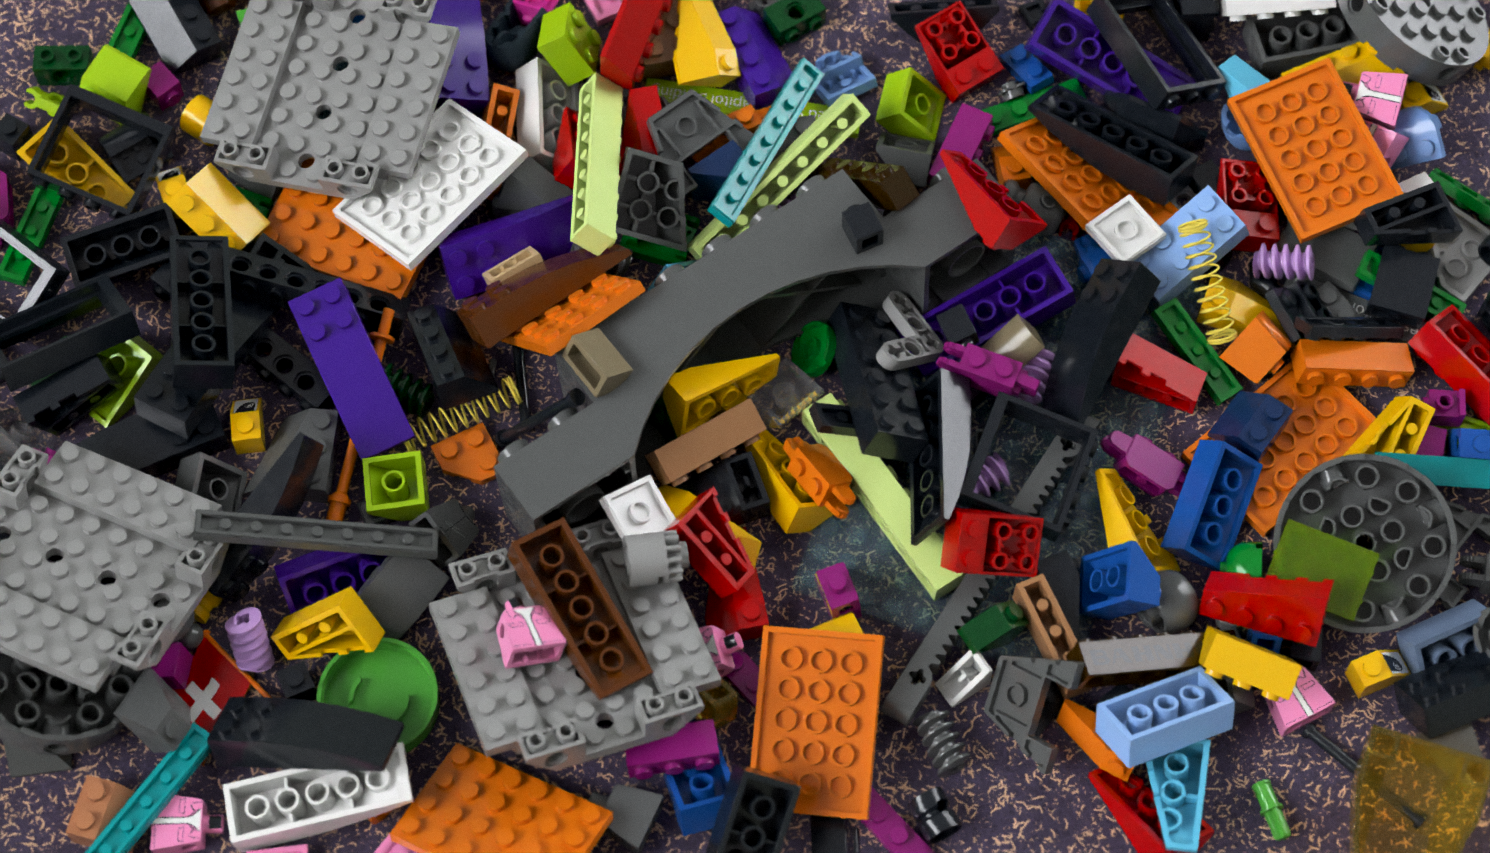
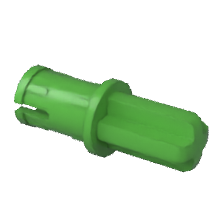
(1271, 809)

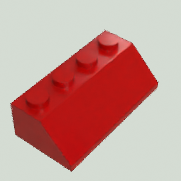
(632, 40)
(1458, 356)

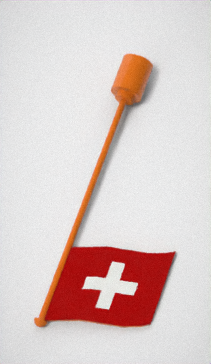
(212, 682)

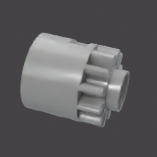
(654, 558)

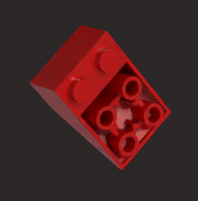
(957, 52)
(565, 148)
(1252, 200)
(991, 543)

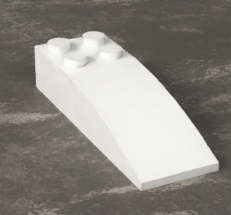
(311, 801)

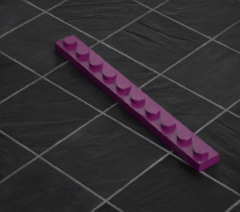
(883, 819)

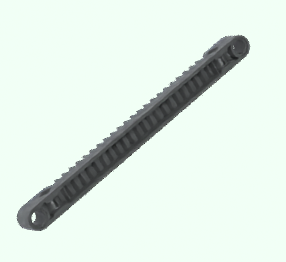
(906, 698)

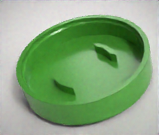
(387, 682)

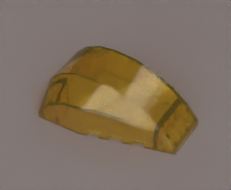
(1424, 777)

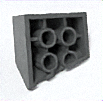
(652, 199)
(318, 424)

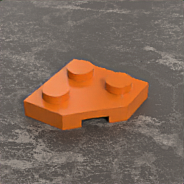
(468, 455)

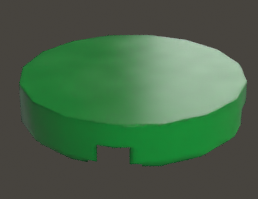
(814, 348)

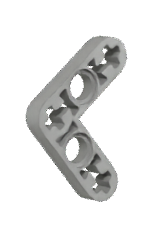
(920, 341)

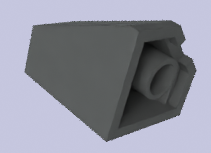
(527, 188)

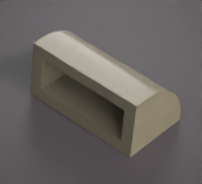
(1016, 341)
(596, 361)

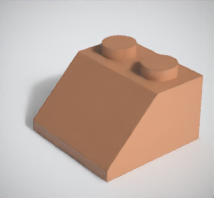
(95, 809)

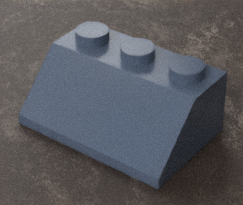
(1440, 637)

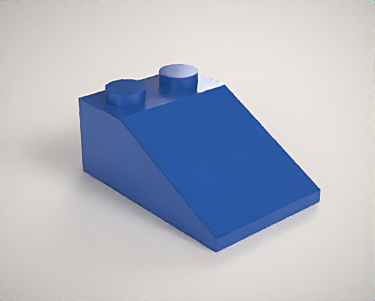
(698, 795)

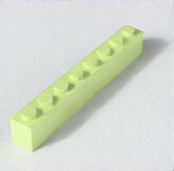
(597, 165)
(791, 166)
(888, 505)

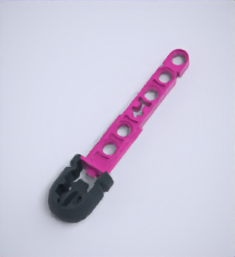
(510, 44)

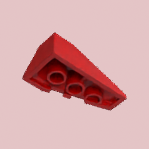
(641, 105)
(992, 212)
(740, 611)
(1136, 811)

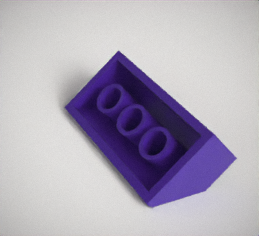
(758, 56)
(322, 575)

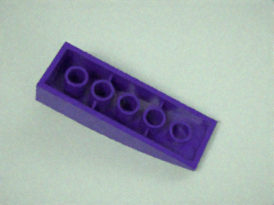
(1076, 47)
(468, 72)
(483, 246)
(1028, 288)
(351, 369)

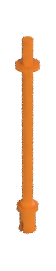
(339, 499)

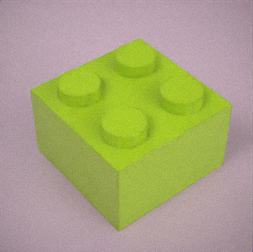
(569, 44)

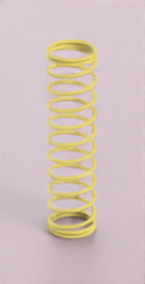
(1195, 227)
(509, 382)

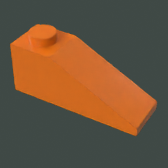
(1080, 726)

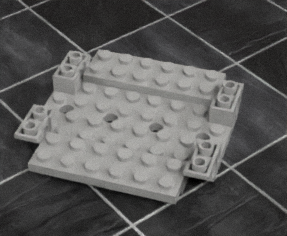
(287, 75)
(104, 526)
(545, 705)

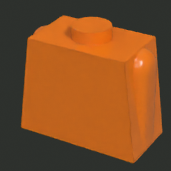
(1258, 349)

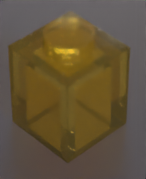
(719, 704)

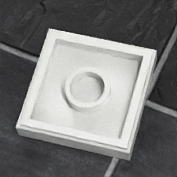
(1125, 230)
(637, 508)

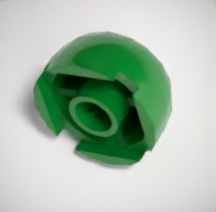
(1244, 558)

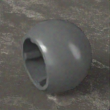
(1176, 607)

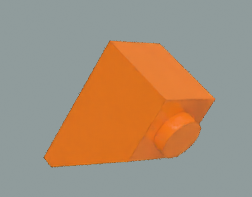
(1009, 168)

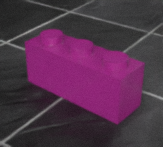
(966, 135)
(688, 748)

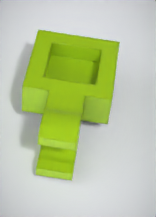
(46, 101)

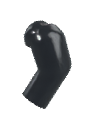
(1261, 284)

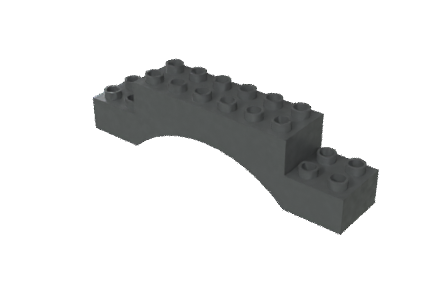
(731, 307)

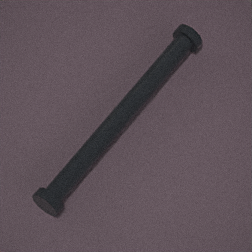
(521, 382)
(574, 398)
(1349, 763)

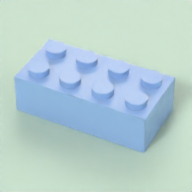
(1168, 257)
(1164, 716)

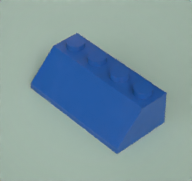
(1211, 504)

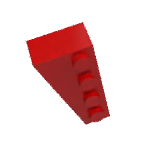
(1268, 604)

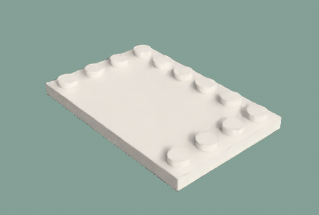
(453, 175)

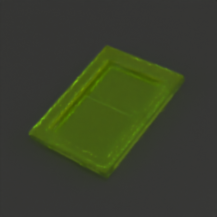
(1323, 556)

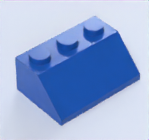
(1117, 582)

